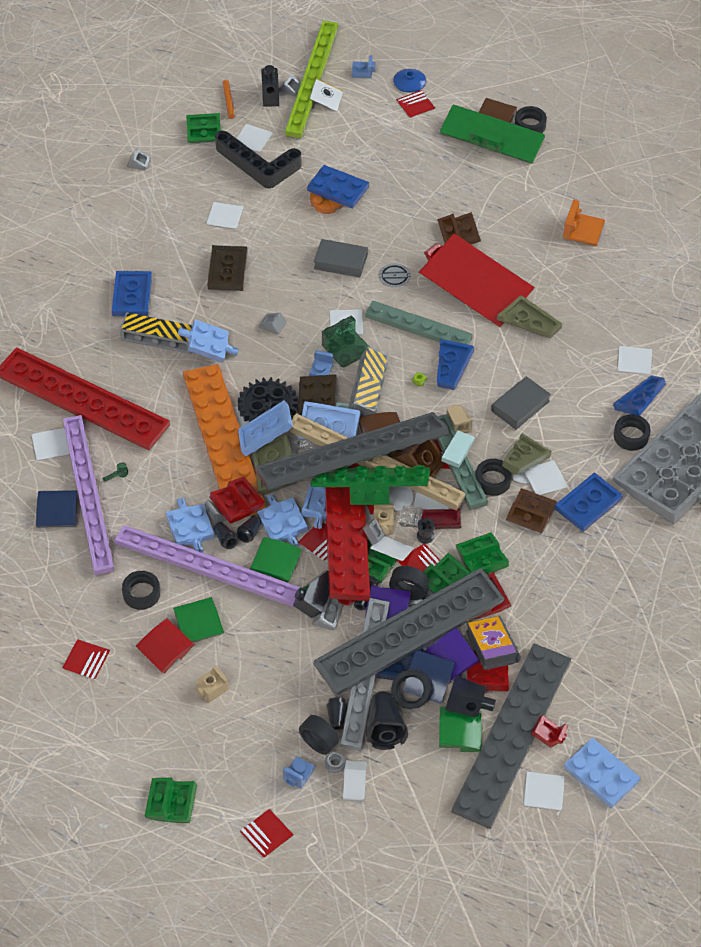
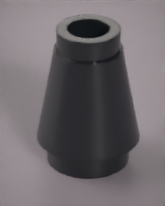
(248, 529)
(226, 536)
(336, 712)

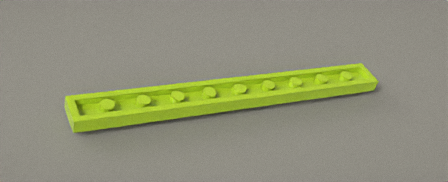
(313, 71)

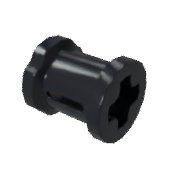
(425, 527)

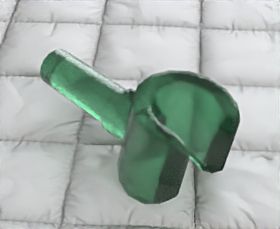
(122, 471)

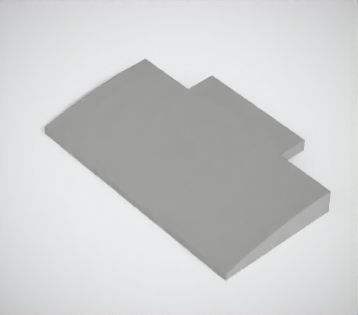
(668, 468)

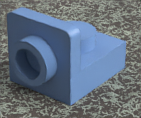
(363, 69)
(322, 363)
(298, 772)

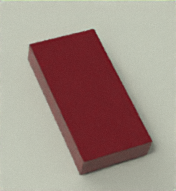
(443, 518)

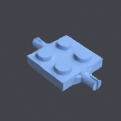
(208, 341)
(315, 505)
(282, 520)
(190, 525)

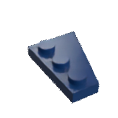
(452, 363)
(641, 396)

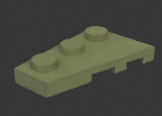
(529, 317)
(525, 455)

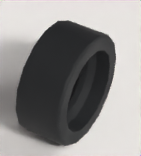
(533, 113)
(636, 421)
(493, 489)
(410, 575)
(141, 603)
(395, 689)
(318, 734)

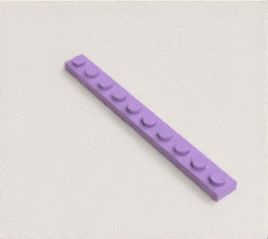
(88, 495)
(207, 565)

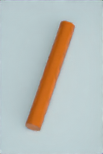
(228, 98)

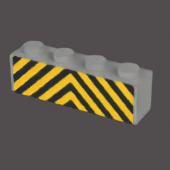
(154, 332)
(368, 381)

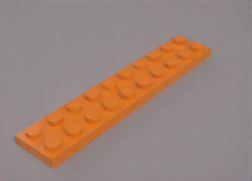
(219, 426)

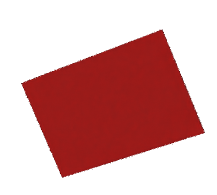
(475, 278)

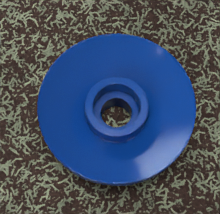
(409, 80)

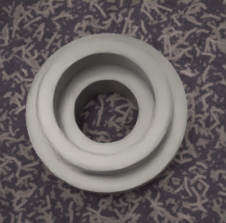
(335, 757)

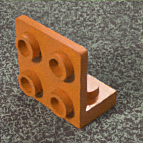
(582, 227)

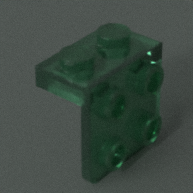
(343, 341)

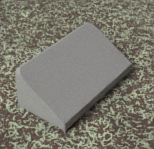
(330, 615)

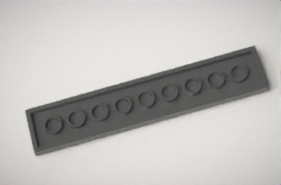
(351, 450)
(408, 631)
(511, 736)

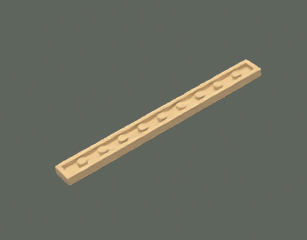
(322, 436)

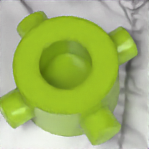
(419, 379)

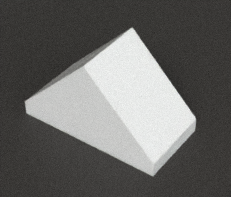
(354, 780)

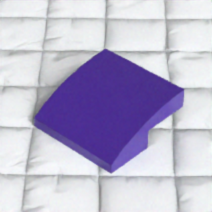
(398, 599)
(456, 649)

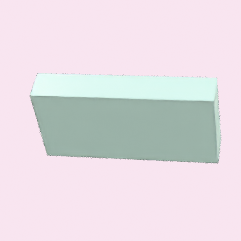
(458, 449)

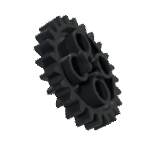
(264, 396)

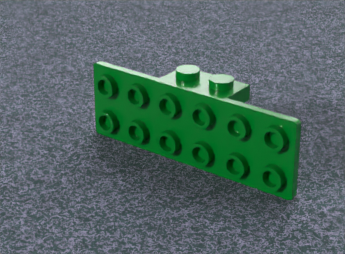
(492, 133)
(372, 485)

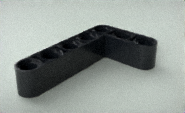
(254, 165)

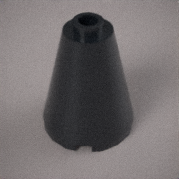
(385, 723)

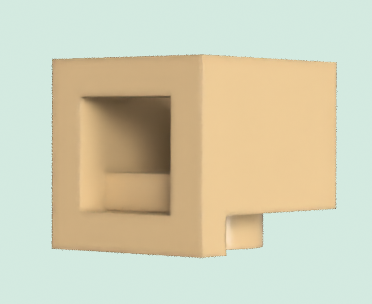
(459, 419)
(384, 517)
(212, 684)

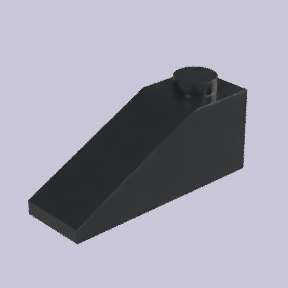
(313, 596)

